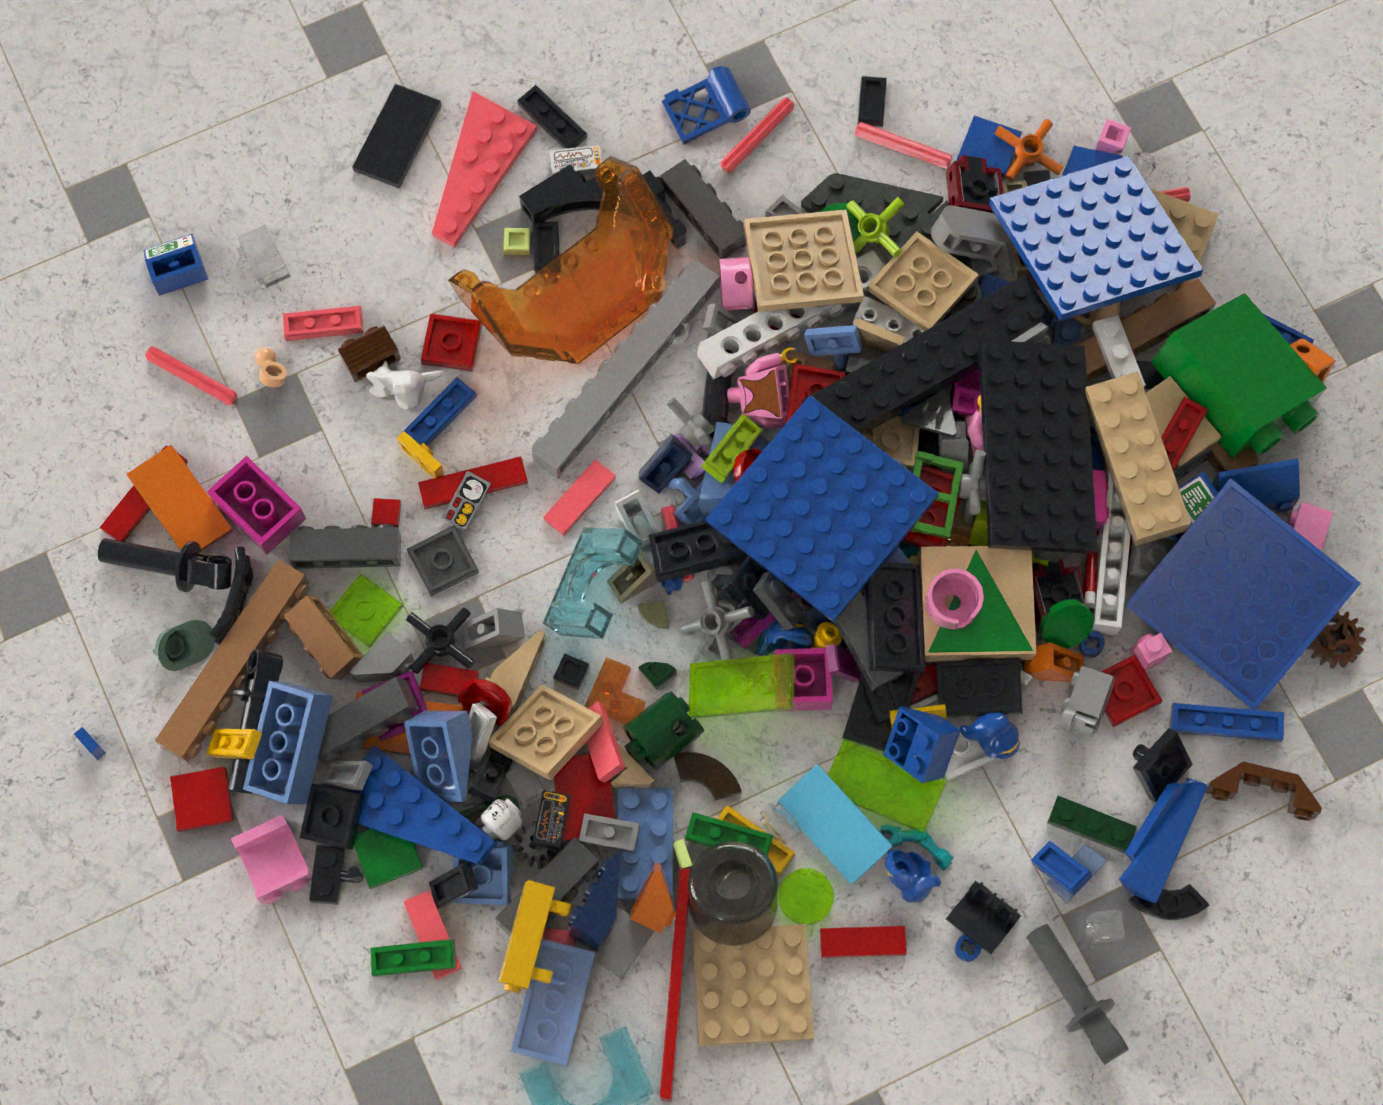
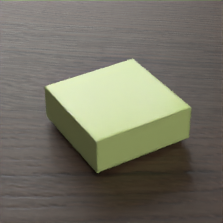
(517, 241)
(682, 854)

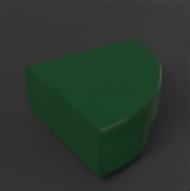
(657, 672)

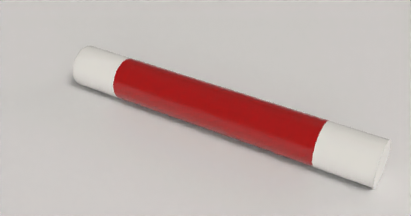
(1090, 581)

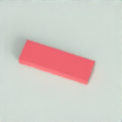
(323, 323)
(579, 497)
(604, 747)
(428, 924)

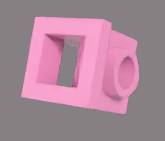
(1113, 137)
(1151, 650)

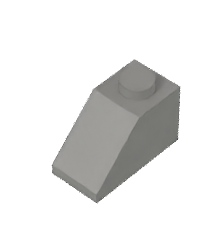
(493, 629)
(383, 661)

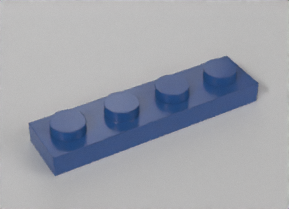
(1227, 722)

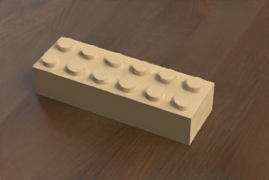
(1137, 459)

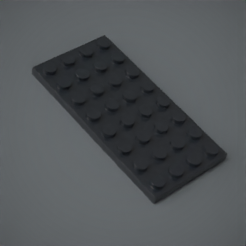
(1037, 447)

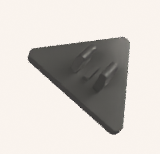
(933, 415)

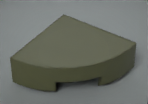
(654, 613)

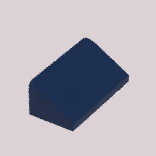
(664, 464)

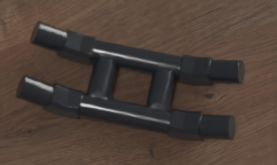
(237, 595)

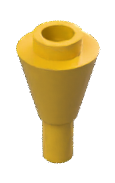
(826, 635)

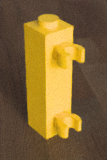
(527, 935)

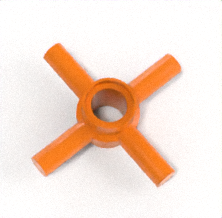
(1025, 158)

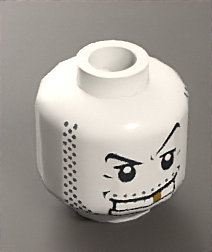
(501, 819)

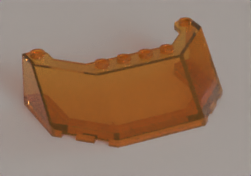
(591, 286)

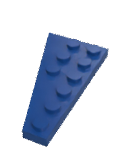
(410, 811)

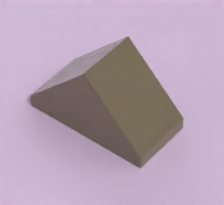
(632, 580)

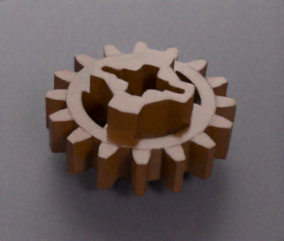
(1343, 643)

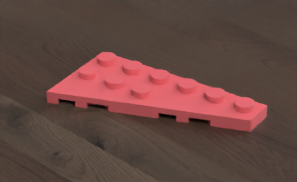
(483, 156)

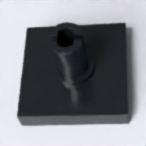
(1161, 763)

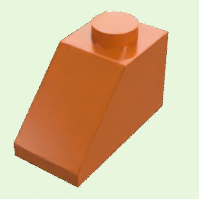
(1053, 663)
(654, 903)

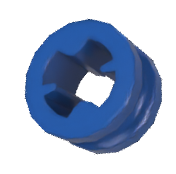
(1091, 652)
(964, 956)

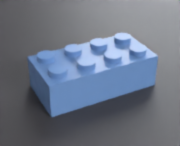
(290, 742)

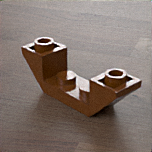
(1301, 800)

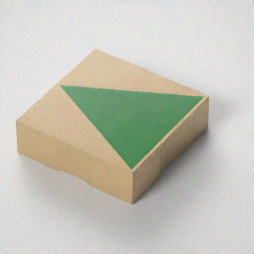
(1007, 614)

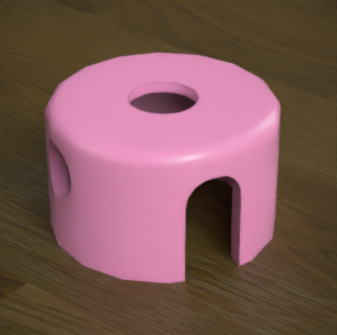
(736, 295)
(956, 583)

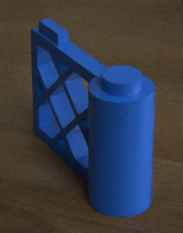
(723, 92)

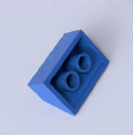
(1272, 484)

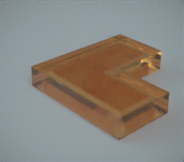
(609, 692)

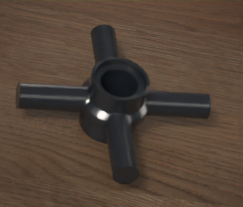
(440, 631)

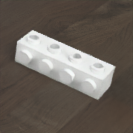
(886, 318)

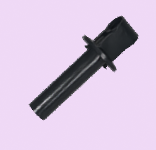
(188, 565)
(261, 669)

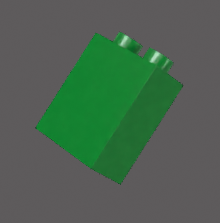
(1242, 375)

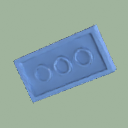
(654, 813)
(553, 1009)

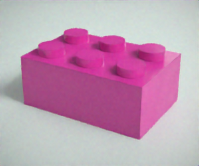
(256, 505)

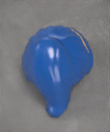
(776, 637)
(995, 735)
(911, 875)

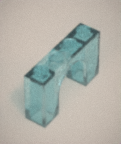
(593, 552)
(628, 1083)

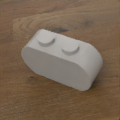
(969, 233)

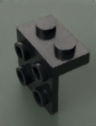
(739, 587)

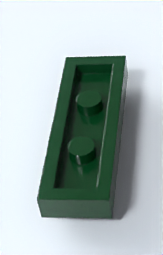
(1091, 824)

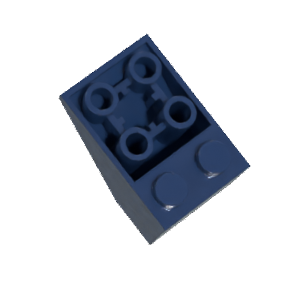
(596, 918)

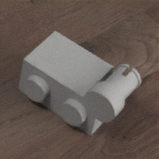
(1087, 702)

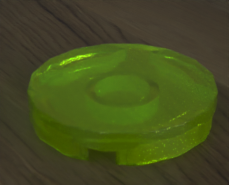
(806, 896)

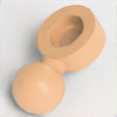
(271, 373)

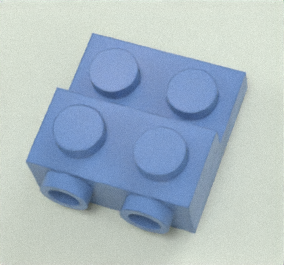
(492, 876)

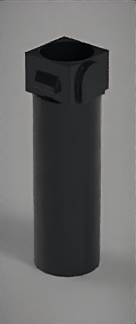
(715, 399)

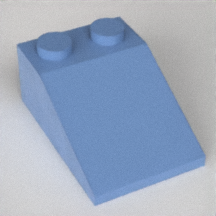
(441, 751)

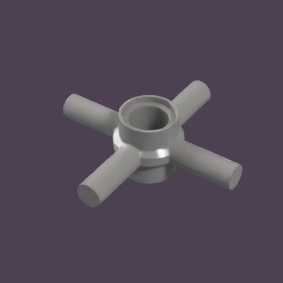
(696, 428)
(973, 487)
(708, 620)

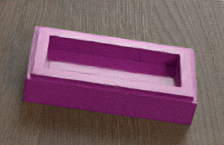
(841, 663)

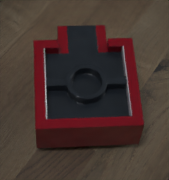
(972, 184)
(1054, 585)

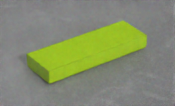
(736, 440)

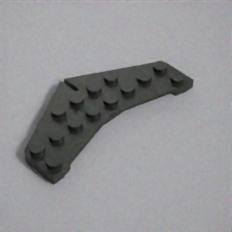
(874, 199)

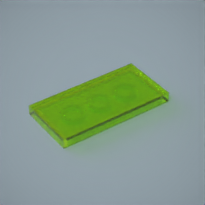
(741, 686)
(885, 787)

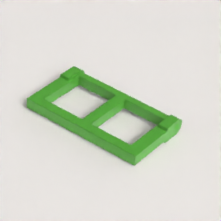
(957, 466)

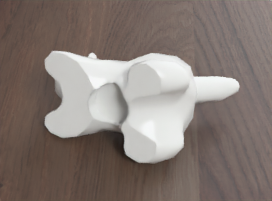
(404, 385)

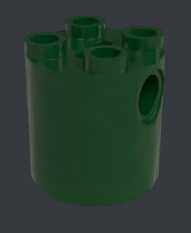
(661, 731)

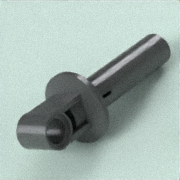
(1088, 1012)

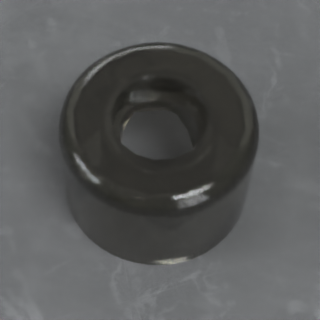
(733, 919)

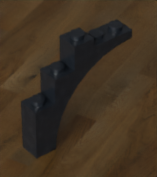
(570, 192)

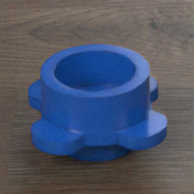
(672, 584)

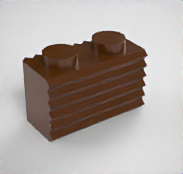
(368, 352)

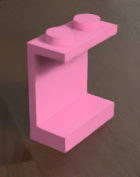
(272, 859)

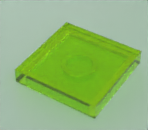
(365, 610)

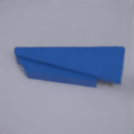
(1161, 838)

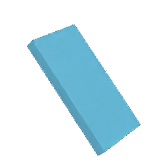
(835, 824)

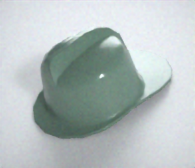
(184, 645)

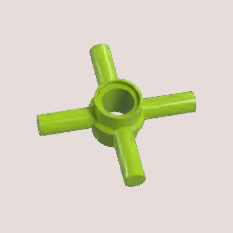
(882, 231)

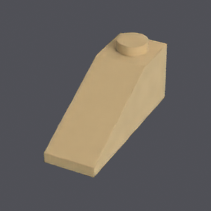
(518, 668)

